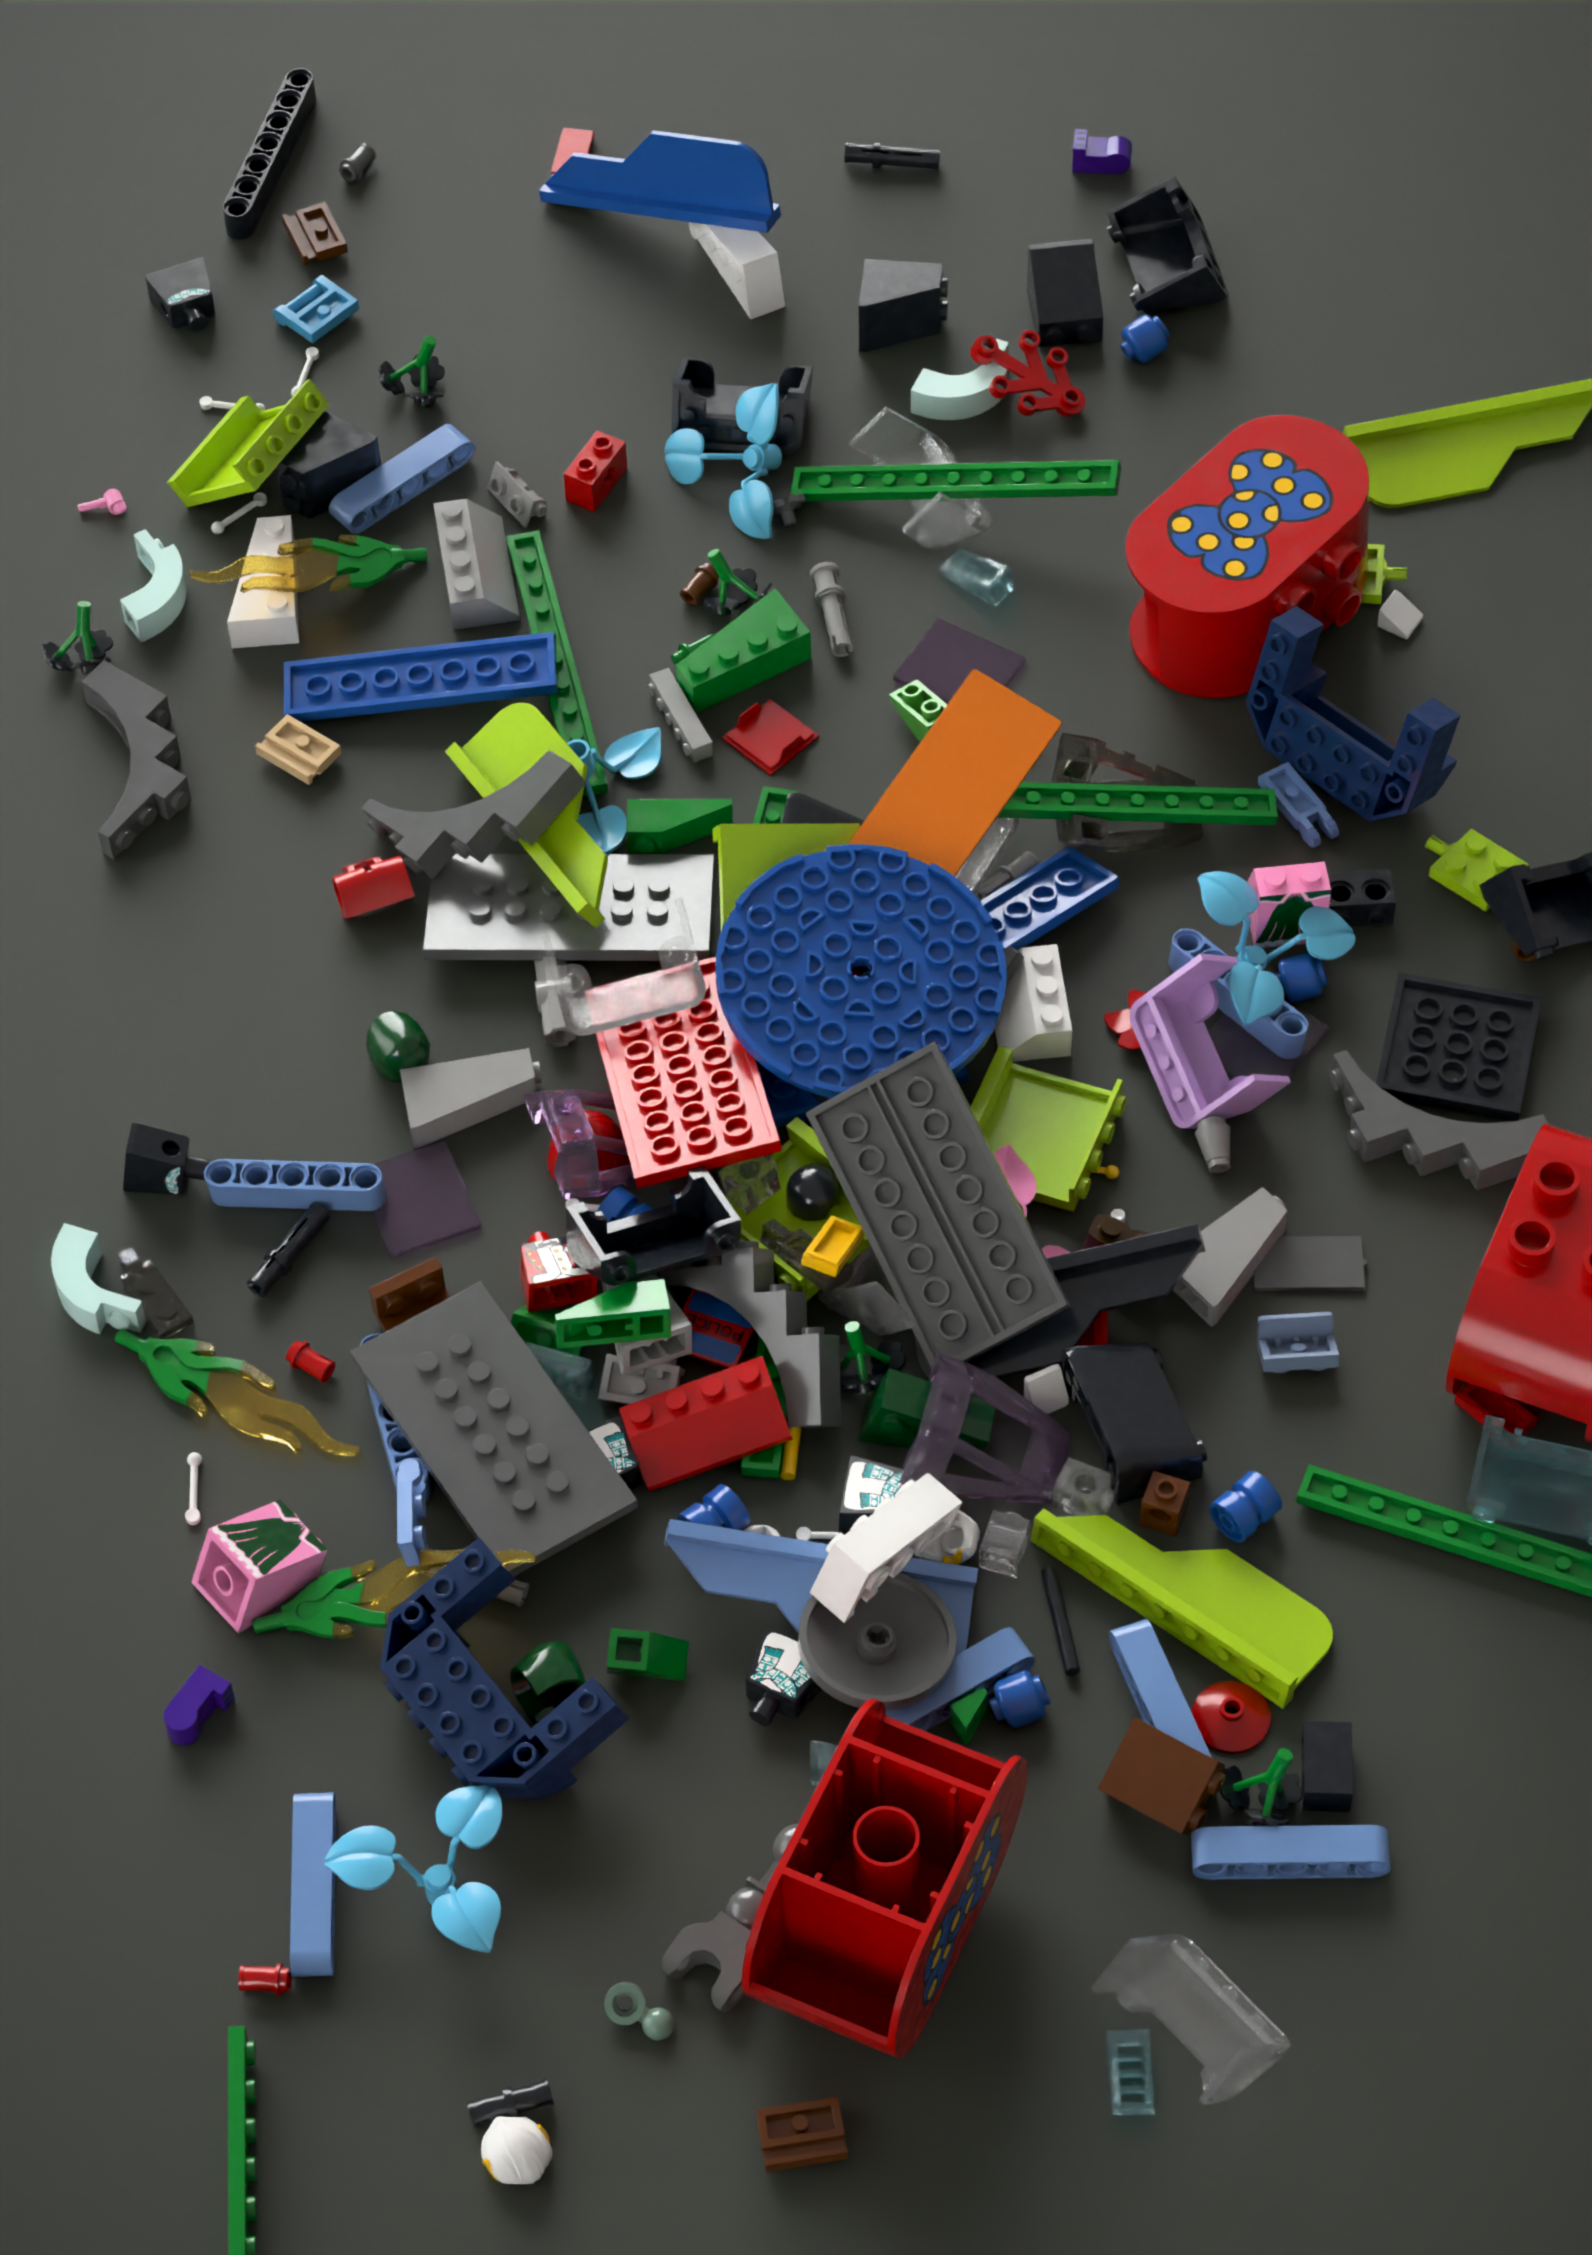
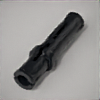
(891, 156)
(279, 1261)

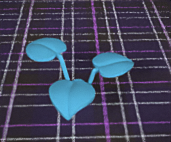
(753, 504)
(635, 758)
(1256, 991)
(463, 1915)

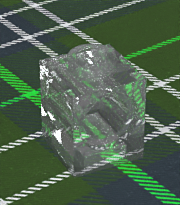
(749, 1192)
(1081, 1476)
(1004, 1543)

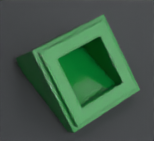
(968, 1714)

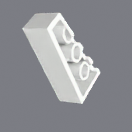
(745, 264)
(265, 615)
(883, 1544)

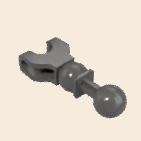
(725, 1937)

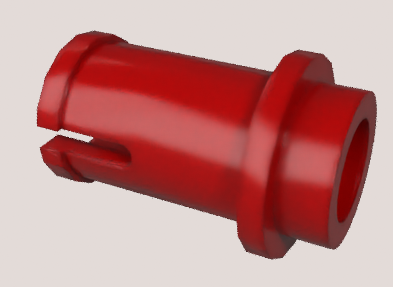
(310, 1361)
(265, 1978)

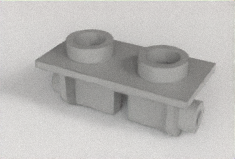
(514, 494)

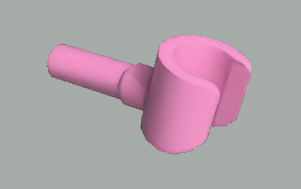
(111, 499)

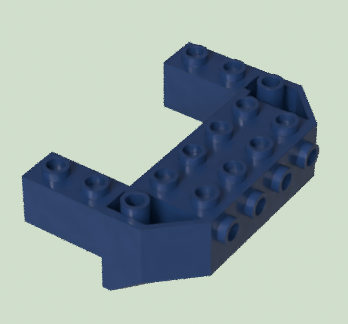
(1334, 746)
(465, 1707)

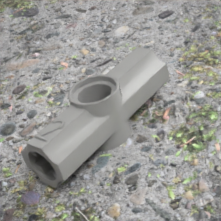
(548, 1005)

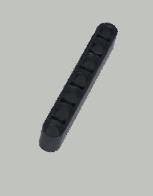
(269, 153)

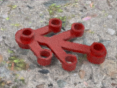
(1032, 377)

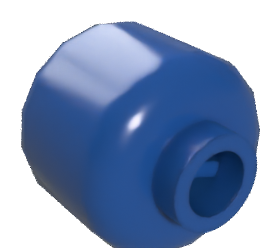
(1144, 338)
(1301, 977)
(1020, 1699)

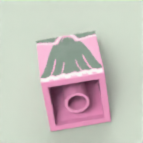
(1283, 898)
(257, 1563)

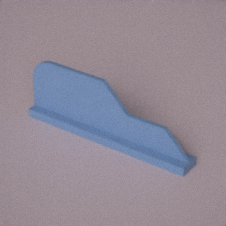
(785, 1570)

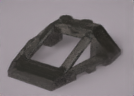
(1077, 762)

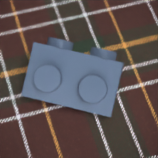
(1297, 1342)

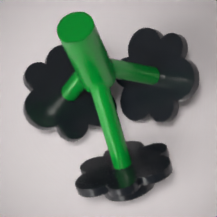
(423, 372)
(735, 586)
(90, 647)
(852, 1363)
(1275, 1786)

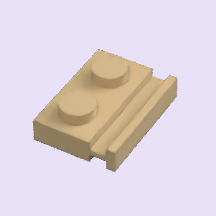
(298, 749)

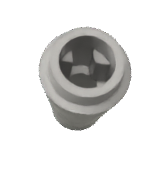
(1214, 1141)

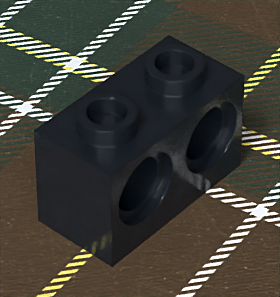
(1363, 896)

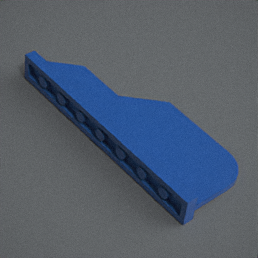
(673, 180)

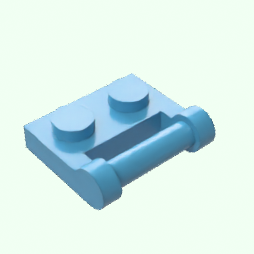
(321, 315)

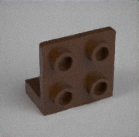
(408, 1294)

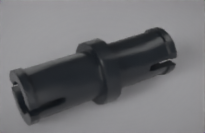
(510, 2102)

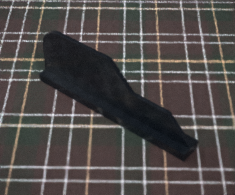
(1093, 1283)

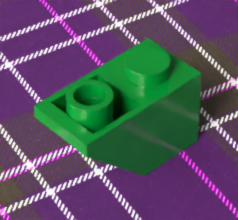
(646, 1655)

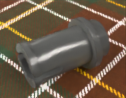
(353, 167)

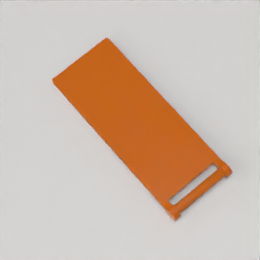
(960, 775)

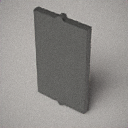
(1312, 1264)

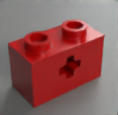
(595, 471)

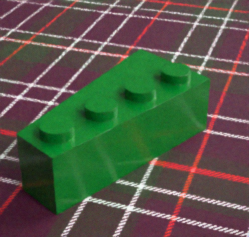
(745, 653)

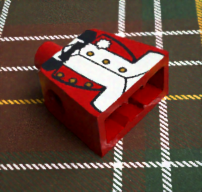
(551, 1275)

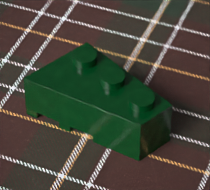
(897, 1408)

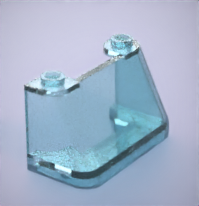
(1531, 1482)

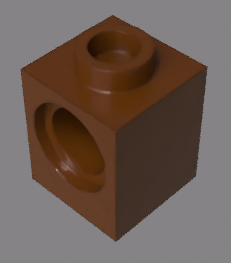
(1164, 1503)

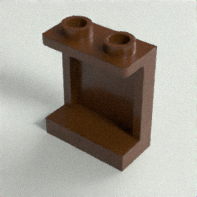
(1163, 1777)

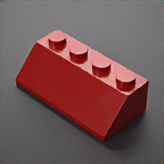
(705, 1423)

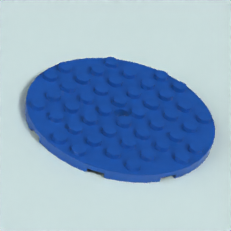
(819, 915)

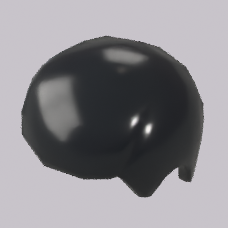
(813, 1192)

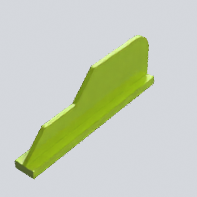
(1464, 444)
(565, 849)
(1200, 1598)

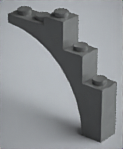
(152, 784)
(475, 829)
(1429, 1142)
(803, 1354)

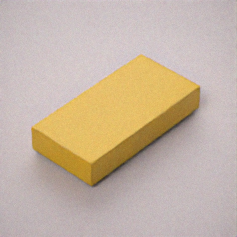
(833, 1246)

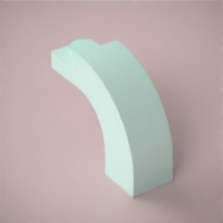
(956, 396)
(162, 599)
(72, 1264)

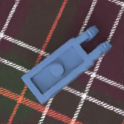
(1299, 803)
(410, 1508)

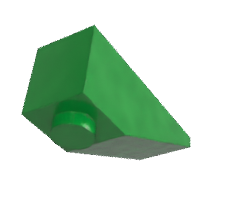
(666, 824)
(619, 1315)

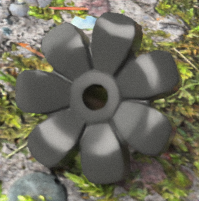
(786, 508)

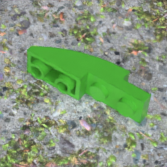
(917, 707)

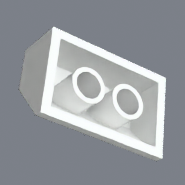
(1036, 1008)

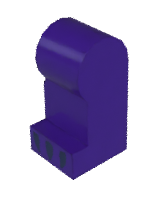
(1100, 154)
(195, 1704)

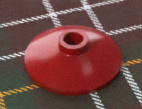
(1228, 1731)

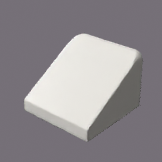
(1399, 615)
(1046, 1389)

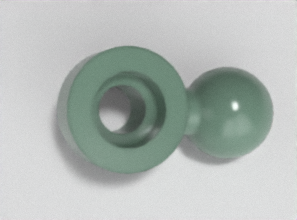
(656, 2022)

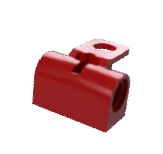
(371, 885)

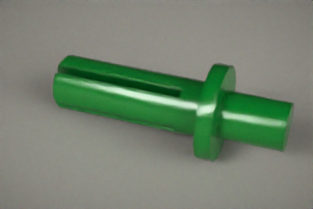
(684, 649)

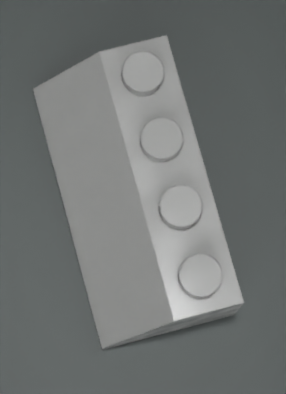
(475, 564)

